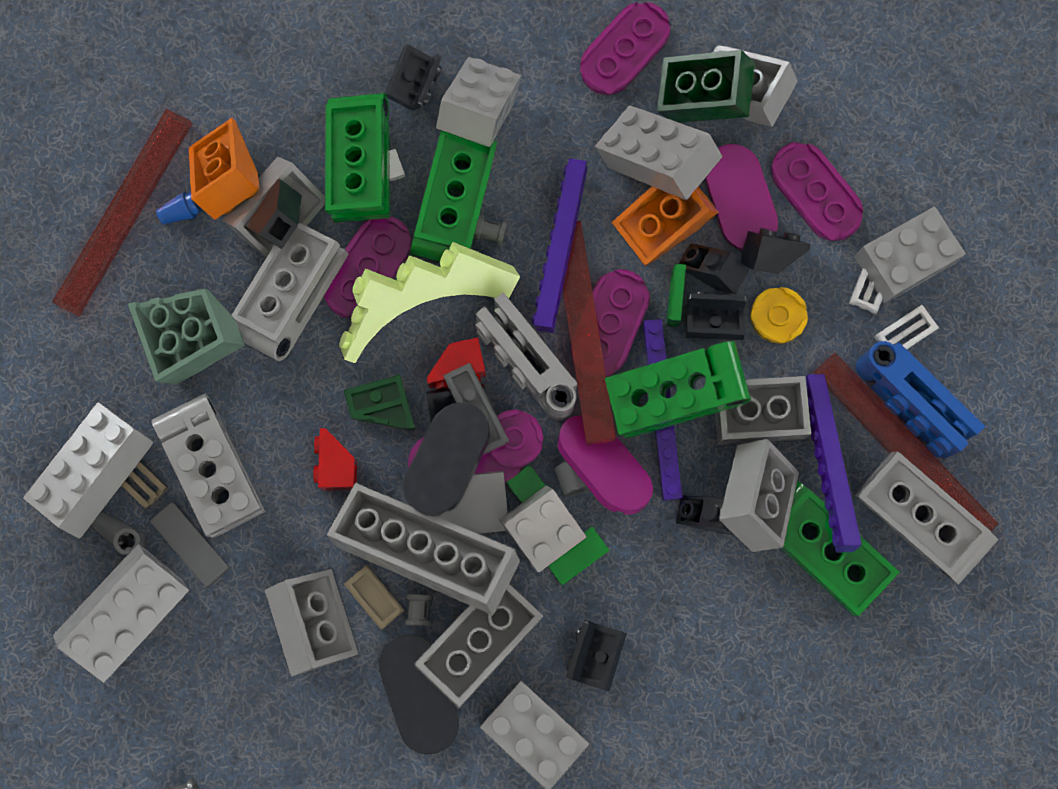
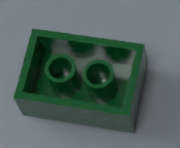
(706, 86)

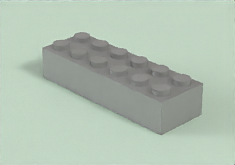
(424, 548)

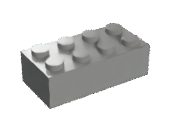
(658, 151)
(88, 470)
(120, 613)
(477, 646)

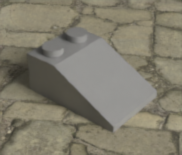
(770, 89)

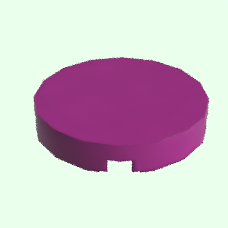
(524, 439)

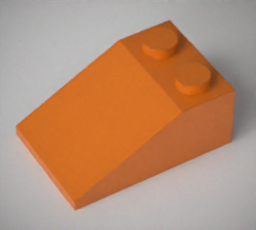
(221, 170)
(662, 221)

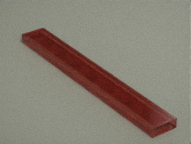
(122, 213)
(587, 345)
(893, 433)

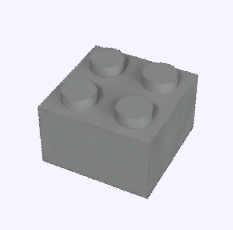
(542, 528)

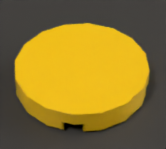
(770, 315)

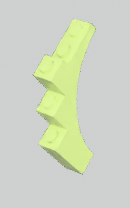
(417, 282)

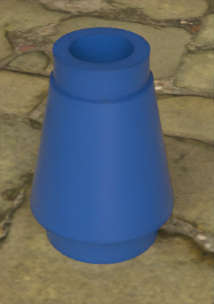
(178, 209)

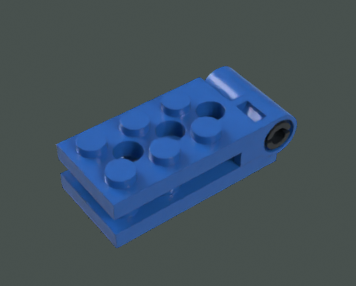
(918, 398)

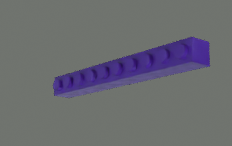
(561, 244)
(664, 437)
(831, 466)

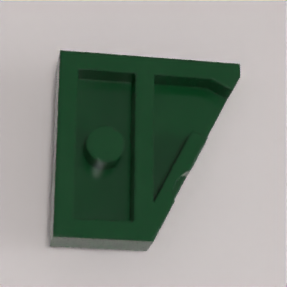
(380, 403)

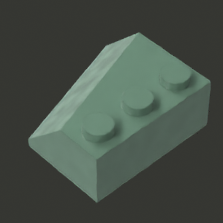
(184, 334)

